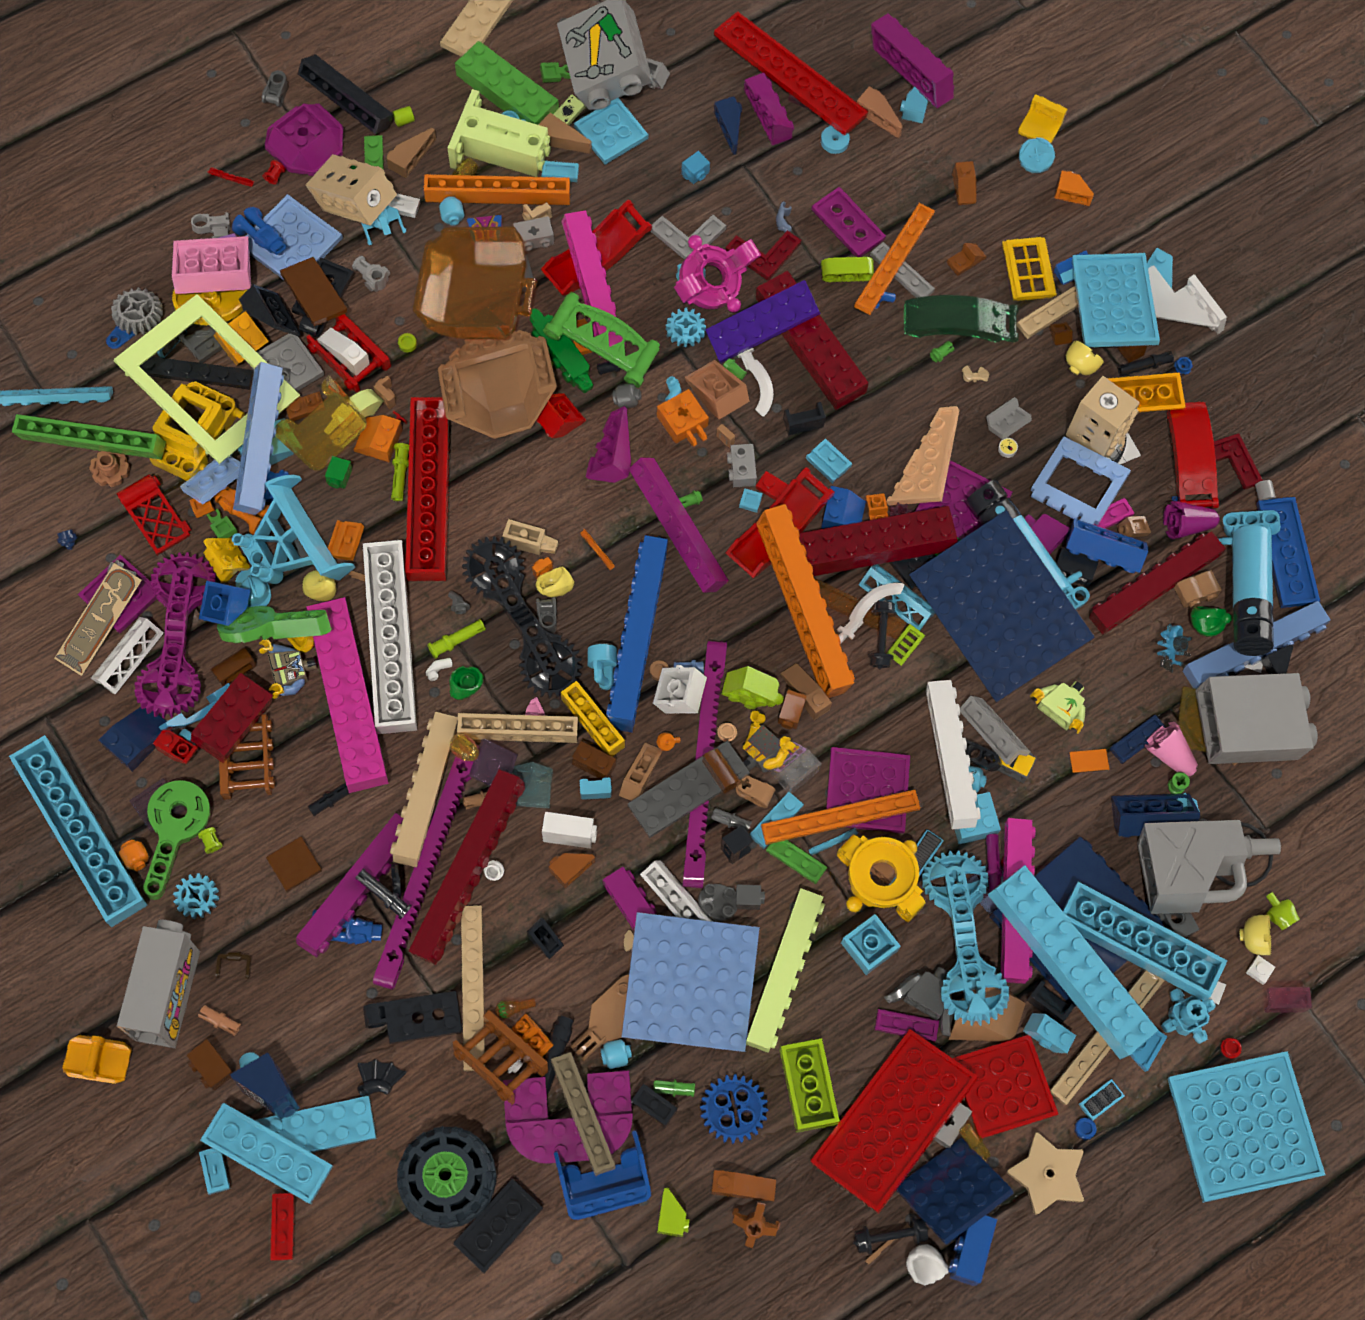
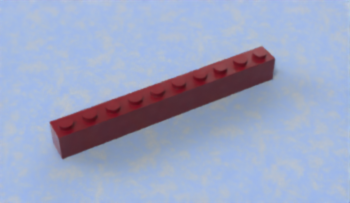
(467, 867)

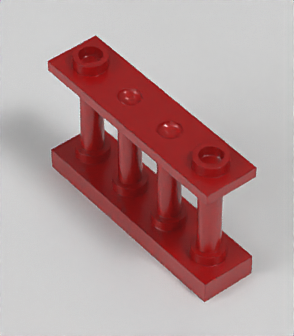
(379, 358)

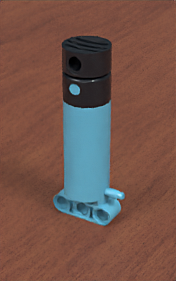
(999, 502)
(1252, 578)

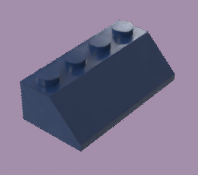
(1133, 811)

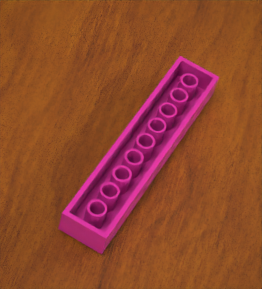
(349, 700)

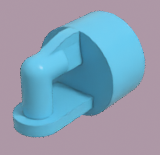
(603, 659)

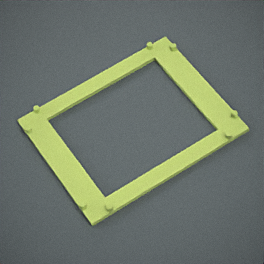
(163, 334)

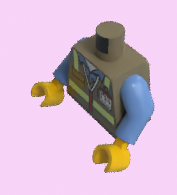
(287, 668)

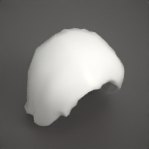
(926, 1264)

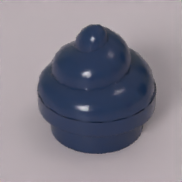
(67, 539)

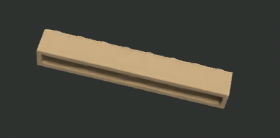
(425, 790)

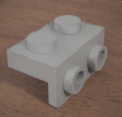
(1007, 419)

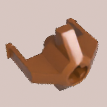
(755, 1224)

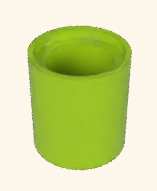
(403, 116)

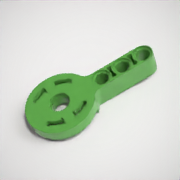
(265, 622)
(172, 830)

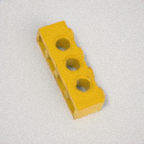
(592, 719)

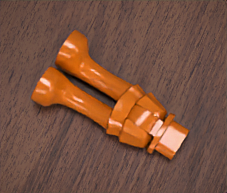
(226, 500)

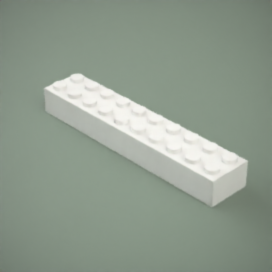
(389, 637)

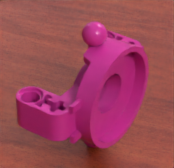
(692, 284)

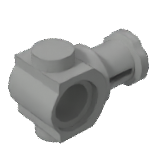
(371, 272)

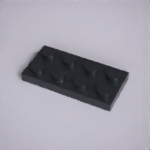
(498, 1226)

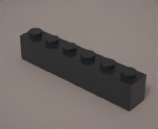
(345, 94)

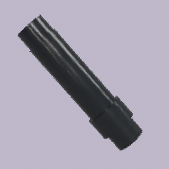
(559, 1036)

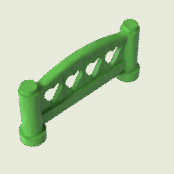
(565, 323)

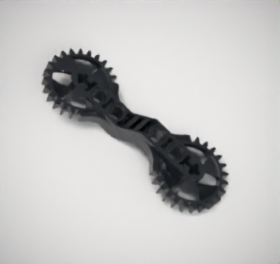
(521, 616)

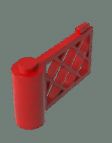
(143, 492)

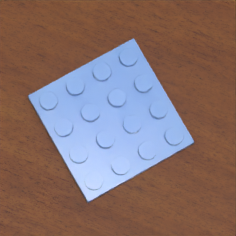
(302, 233)

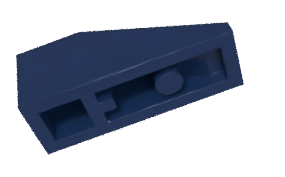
(728, 116)

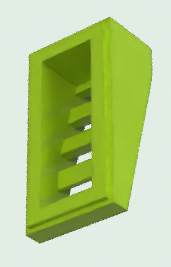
(913, 631)

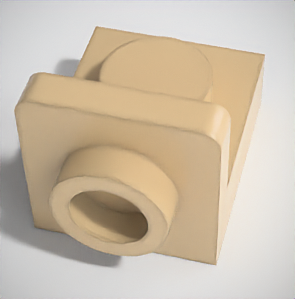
(539, 212)

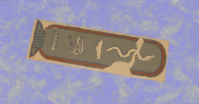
(97, 619)

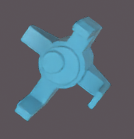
(382, 222)

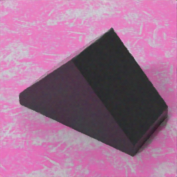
(1278, 661)
(544, 938)

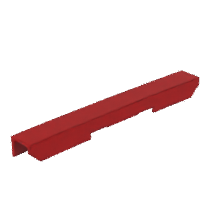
(221, 174)

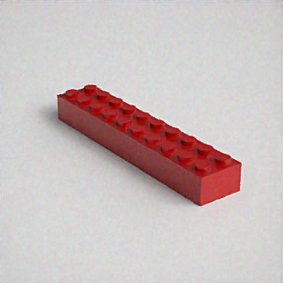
(427, 490)

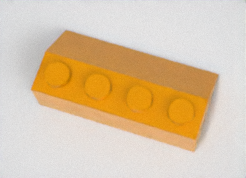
(1154, 391)

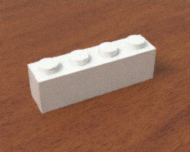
(672, 892)

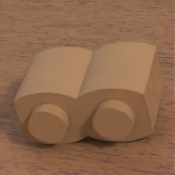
(1198, 589)

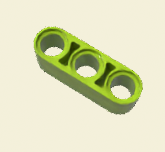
(847, 269)

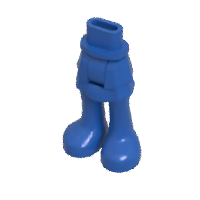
(265, 237)
(358, 931)

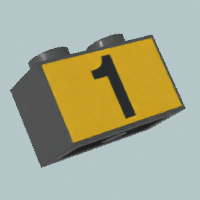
(1019, 768)

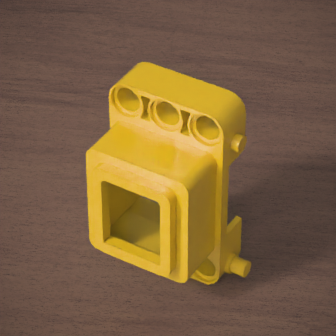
(182, 446)

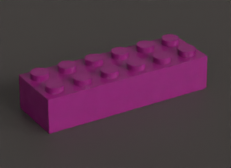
(912, 60)

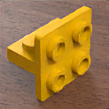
(224, 558)

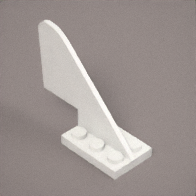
(1188, 305)

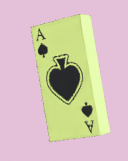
(570, 110)

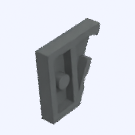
(201, 344)

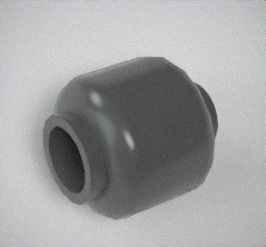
(626, 395)

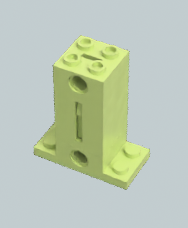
(498, 139)

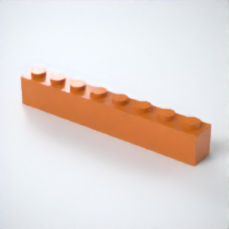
(498, 189)

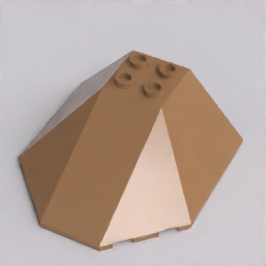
(498, 383)

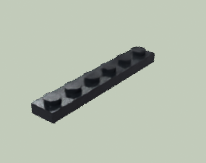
(198, 372)

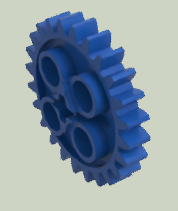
(752, 1105)

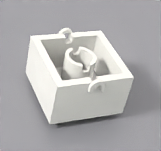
(680, 690)

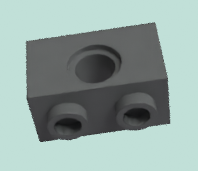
(1186, 926)

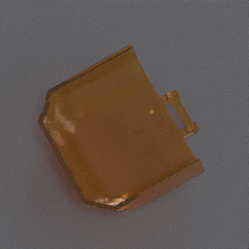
(473, 283)

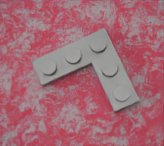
(679, 241)

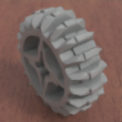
(139, 306)

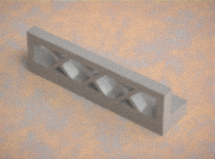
(993, 729)

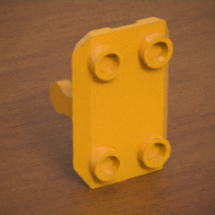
(97, 1059)

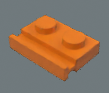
(345, 540)

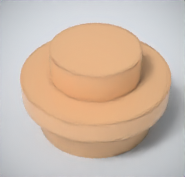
(727, 732)

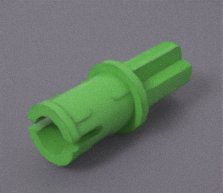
(674, 1088)

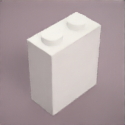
(569, 830)

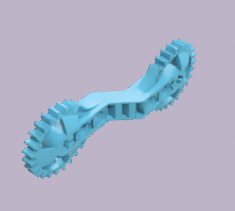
(965, 939)

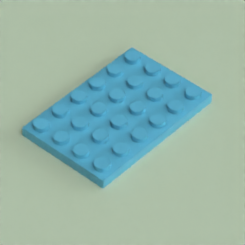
(1115, 300)

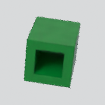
(338, 472)

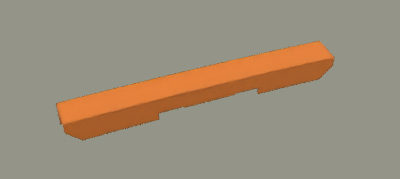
(597, 549)

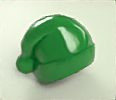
(1209, 621)

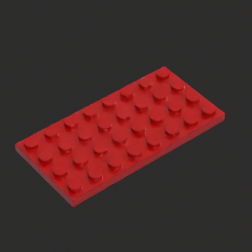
(894, 1120)

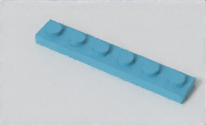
(60, 395)

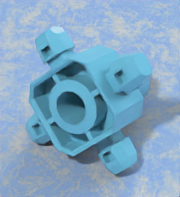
(1188, 1015)

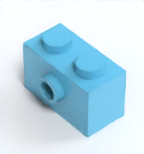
(1049, 1033)

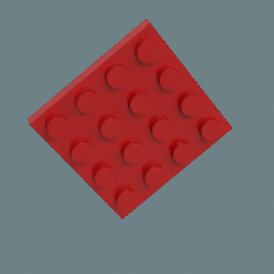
(1008, 1088)

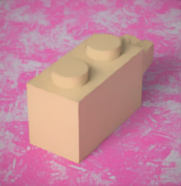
(528, 538)

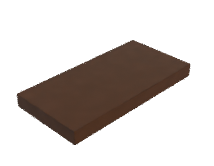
(313, 291)

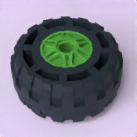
(450, 1201)

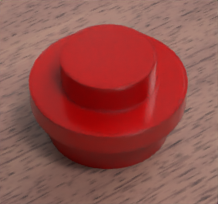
(1230, 1048)

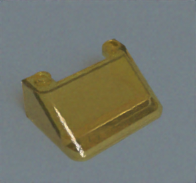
(325, 429)

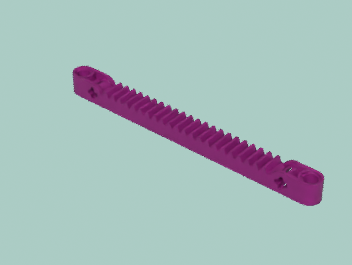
(715, 657)
(387, 971)

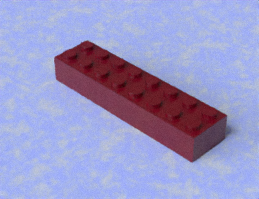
(819, 351)
(879, 540)

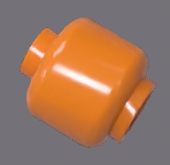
(133, 855)

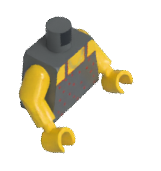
(763, 747)

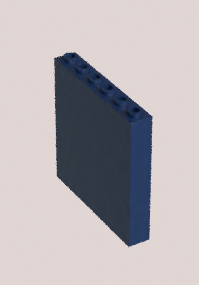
(1059, 877)

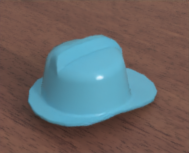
(259, 590)

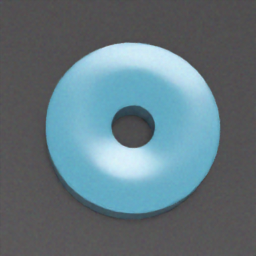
(831, 145)

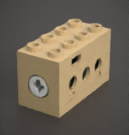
(350, 188)
(1103, 418)

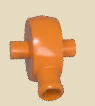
(667, 741)

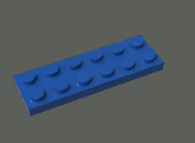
(1290, 556)

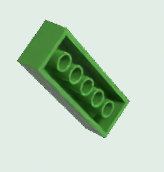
(504, 84)

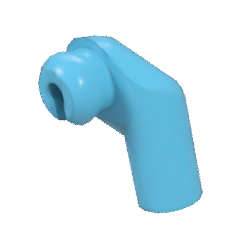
(673, 386)

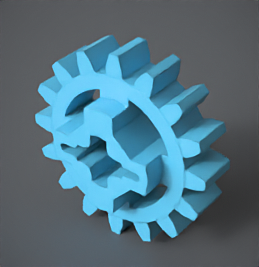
(693, 332)
(203, 890)

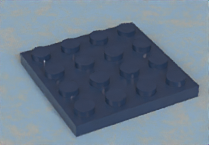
(954, 1191)

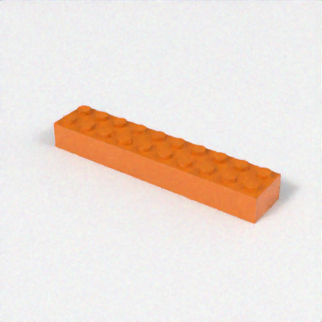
(805, 601)

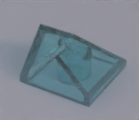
(537, 785)

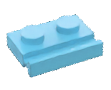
(828, 460)

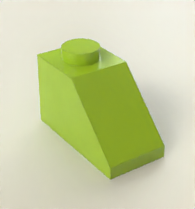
(672, 1216)

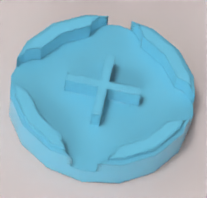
(1036, 155)

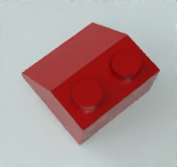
(559, 416)

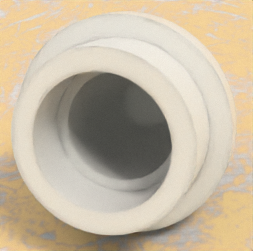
(494, 870)

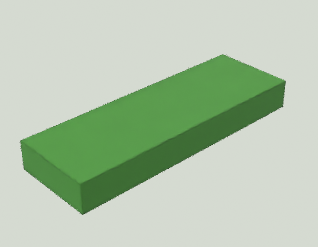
(797, 860)

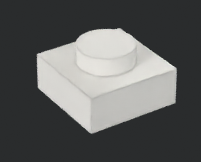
(1260, 970)

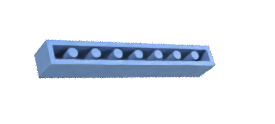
(258, 438)
(1286, 631)

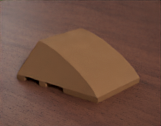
(998, 1030)

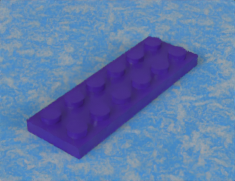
(762, 321)

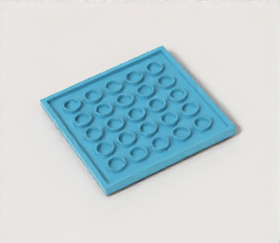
(1245, 1126)

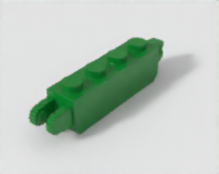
(563, 354)

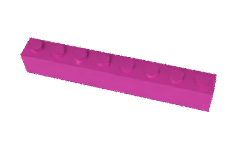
(589, 268)
(1017, 853)

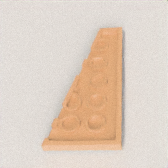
(928, 467)

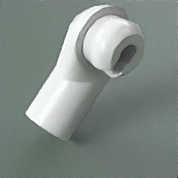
(432, 671)

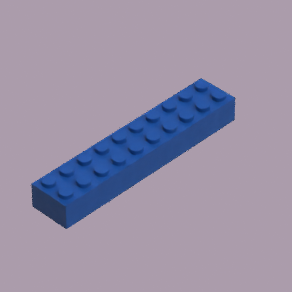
(637, 633)

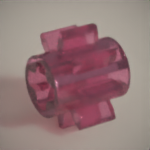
(899, 509)

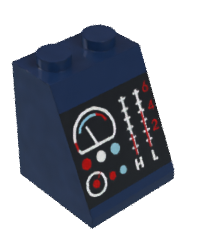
(266, 1085)

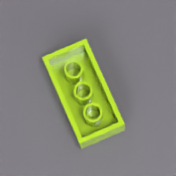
(809, 1085)

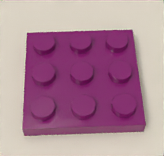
(139, 602)

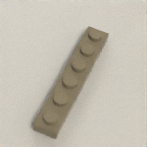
(583, 1114)

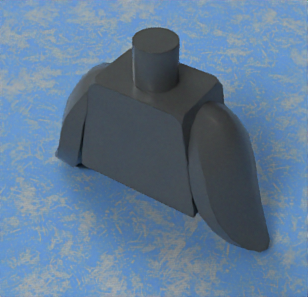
(924, 994)

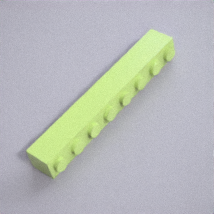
(784, 970)

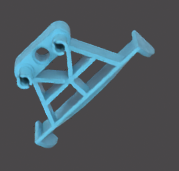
(272, 568)

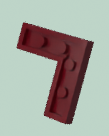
(770, 263)
(1235, 449)

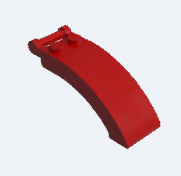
(614, 239)
(1194, 453)
(804, 505)

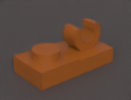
(303, 406)

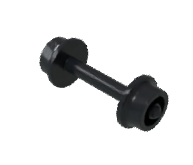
(884, 610)
(917, 1229)

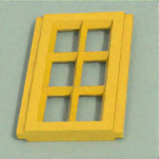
(1012, 270)

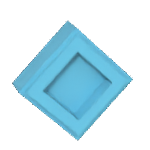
(750, 500)

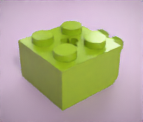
(752, 688)

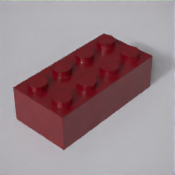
(231, 718)

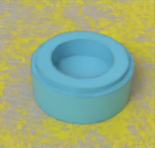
(185, 734)

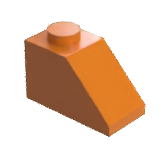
(1073, 189)

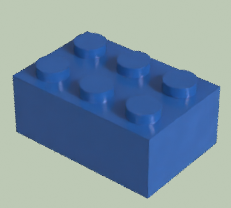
(972, 1252)

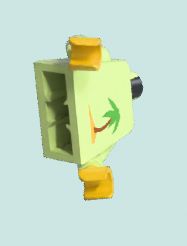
(1062, 704)

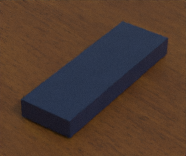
(1135, 740)

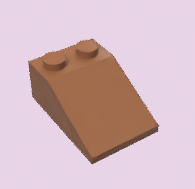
(718, 389)

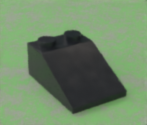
(269, 309)

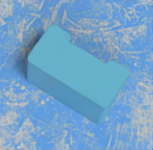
(595, 789)

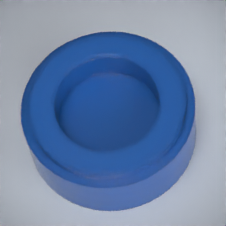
(1085, 1128)

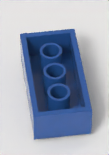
(1106, 546)

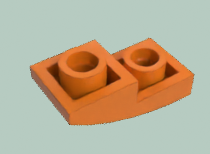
(876, 506)
(532, 1035)

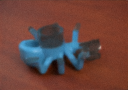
(1175, 646)

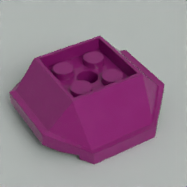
(308, 152)

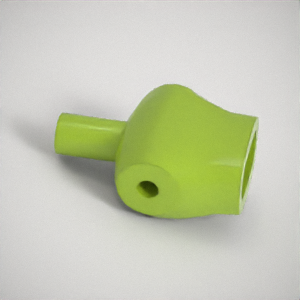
(1282, 913)

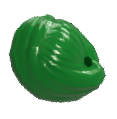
(465, 682)

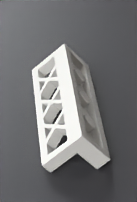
(121, 651)

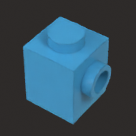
(695, 168)

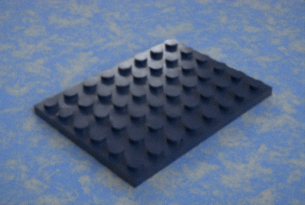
(1001, 606)

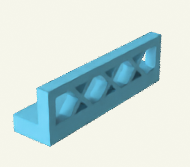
(907, 595)

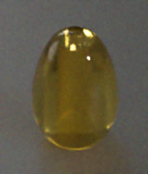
(464, 747)

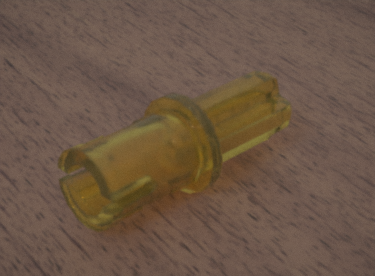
(974, 1141)

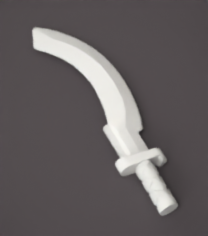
(763, 380)
(864, 605)

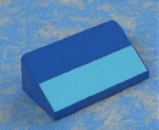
(1064, 270)

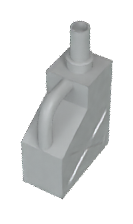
(1185, 858)

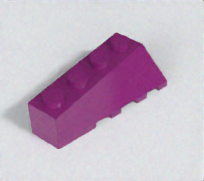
(768, 109)

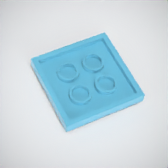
(611, 130)

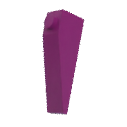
(613, 452)

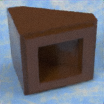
(1061, 333)

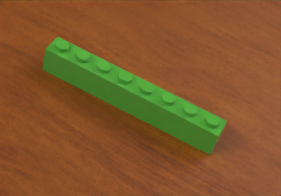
(89, 436)

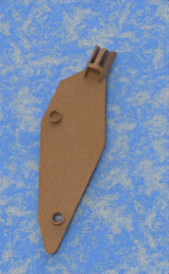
(605, 1018)

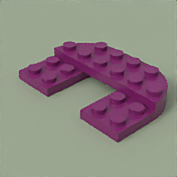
(539, 1138)

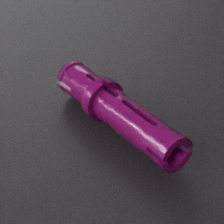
(993, 859)

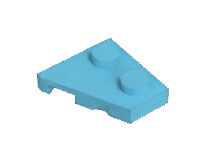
(1163, 263)

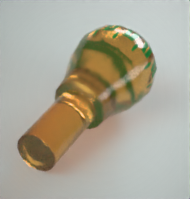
(507, 1008)

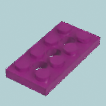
(844, 232)

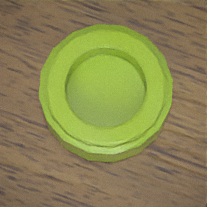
(407, 342)

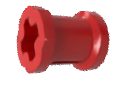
(274, 172)

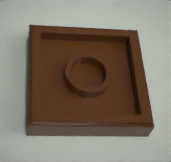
(293, 864)

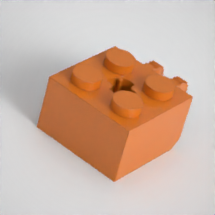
(683, 417)

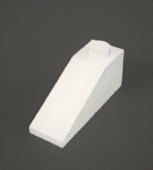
(345, 350)

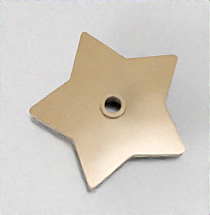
(1040, 1187)

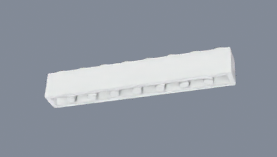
(952, 755)

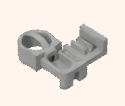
(217, 224)

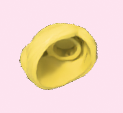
(555, 582)
(318, 586)

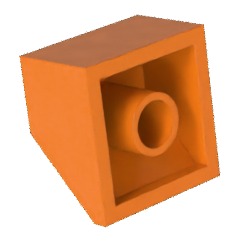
(379, 437)

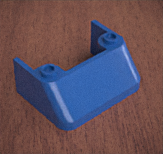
(609, 1191)

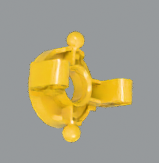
(904, 893)

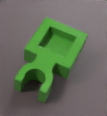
(552, 72)
(221, 526)

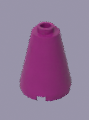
(1188, 519)

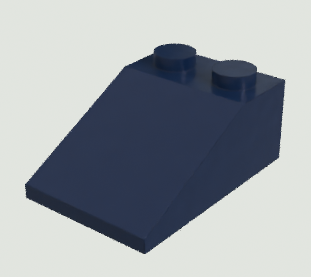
(133, 737)

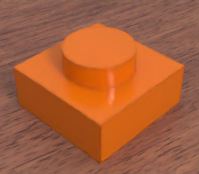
(201, 509)
(541, 567)

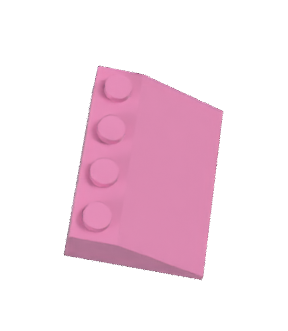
(211, 265)

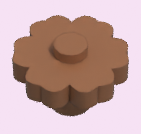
(109, 468)

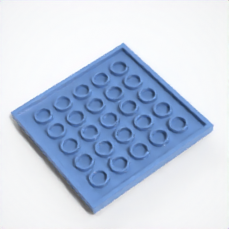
(690, 982)

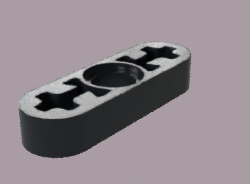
(980, 760)

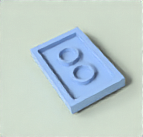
(211, 479)

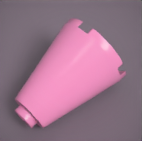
(1172, 749)

